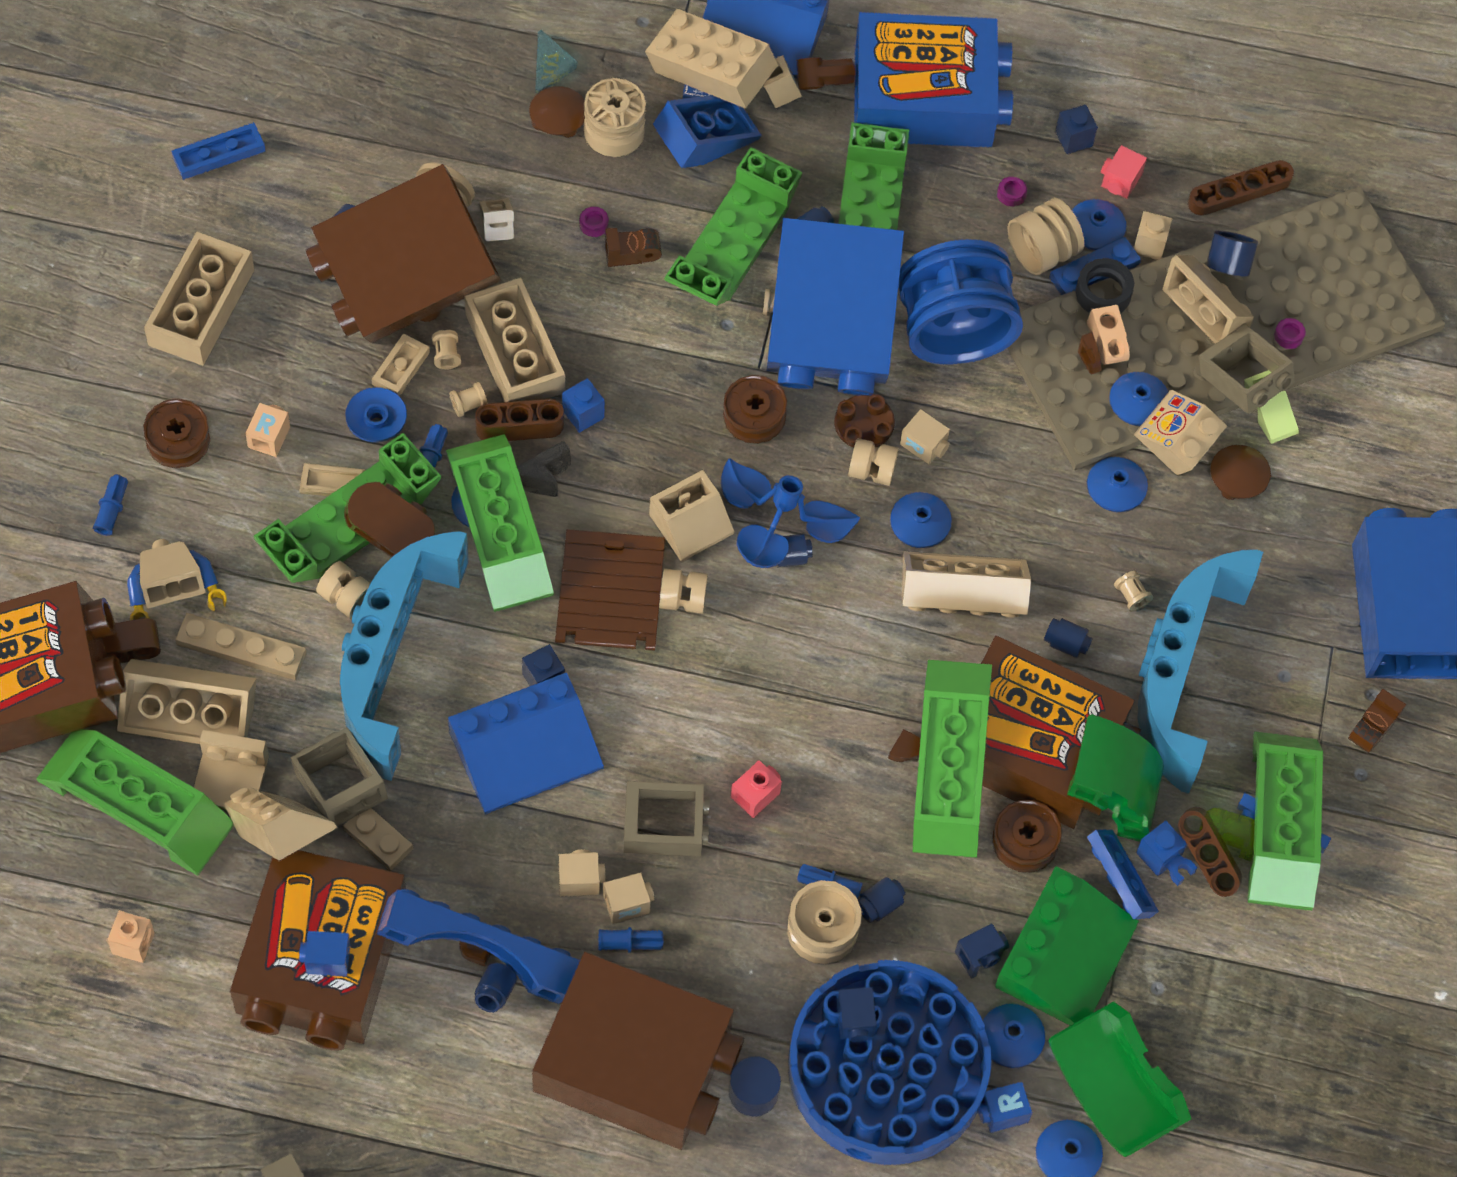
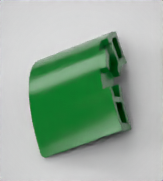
(1118, 773)
(1115, 1082)

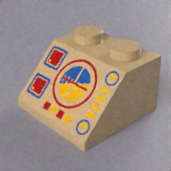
(1180, 431)

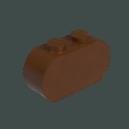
(386, 518)

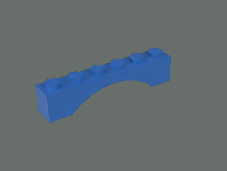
(540, 969)

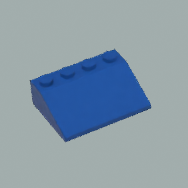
(786, 25)
(525, 743)

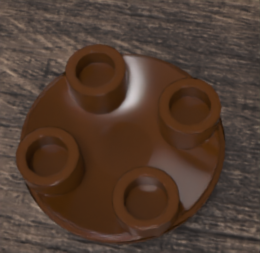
(557, 111)
(865, 419)
(1240, 472)

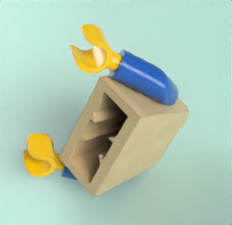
(169, 575)

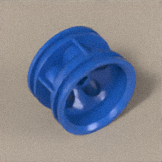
(959, 302)

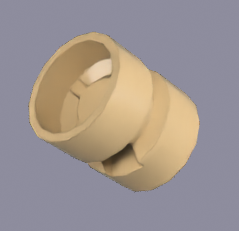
(873, 462)
(342, 587)
(672, 587)

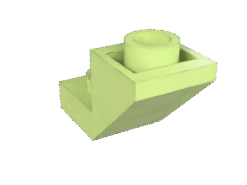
(1276, 415)

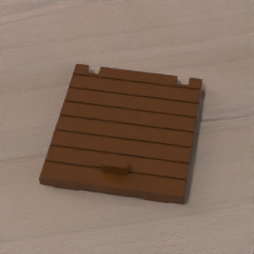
(610, 593)

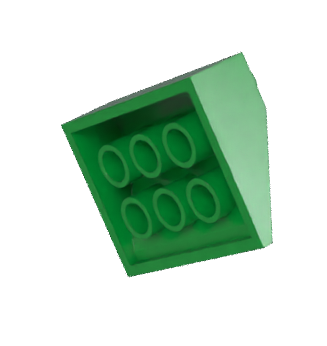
(1067, 949)

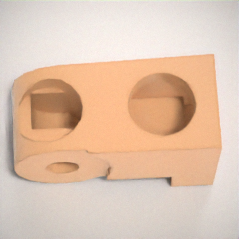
(1109, 334)

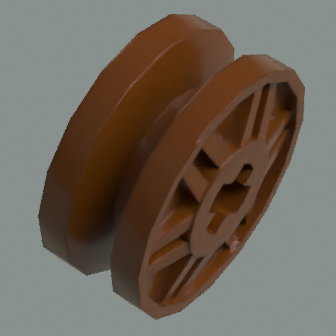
(749, 394)
(178, 449)
(1014, 848)

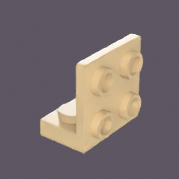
(229, 765)

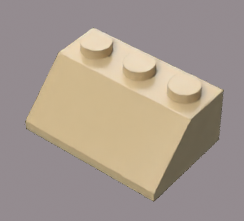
(1204, 298)

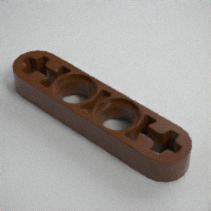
(1242, 191)

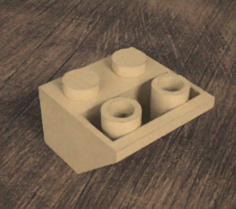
(691, 515)

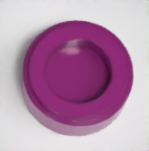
(1012, 191)
(593, 221)
(1289, 333)

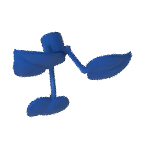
(762, 547)

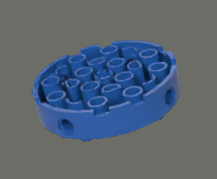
(901, 1108)

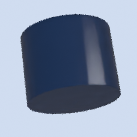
(1232, 253)
(754, 1086)

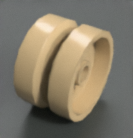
(824, 922)

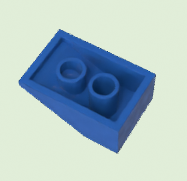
(704, 129)

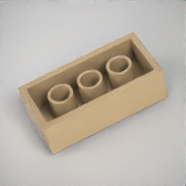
(711, 58)
(199, 298)
(514, 342)

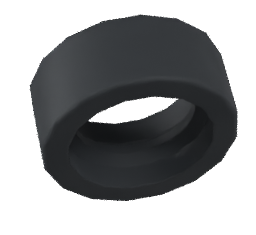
(1107, 268)

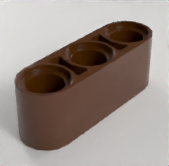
(532, 411)
(133, 640)
(1210, 867)

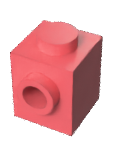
(1123, 171)
(756, 788)

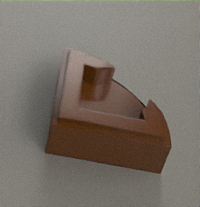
(1090, 353)
(905, 748)

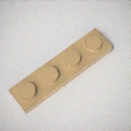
(241, 646)

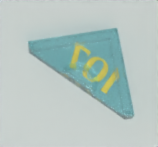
(552, 63)

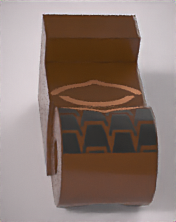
(631, 247)
(1377, 721)

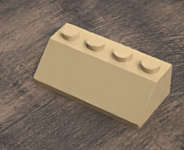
(965, 584)
(183, 702)
(275, 822)

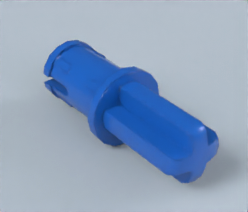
(434, 444)
(110, 505)
(809, 874)
(630, 940)

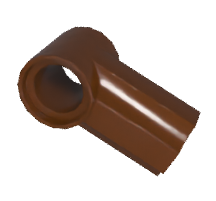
(817, 73)

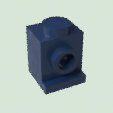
(981, 949)

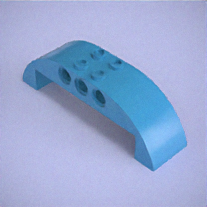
(378, 634)
(1171, 653)

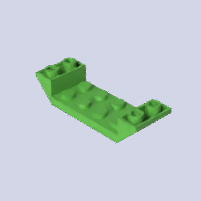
(874, 176)
(737, 229)
(500, 522)
(321, 535)
(951, 758)
(139, 796)
(1286, 821)

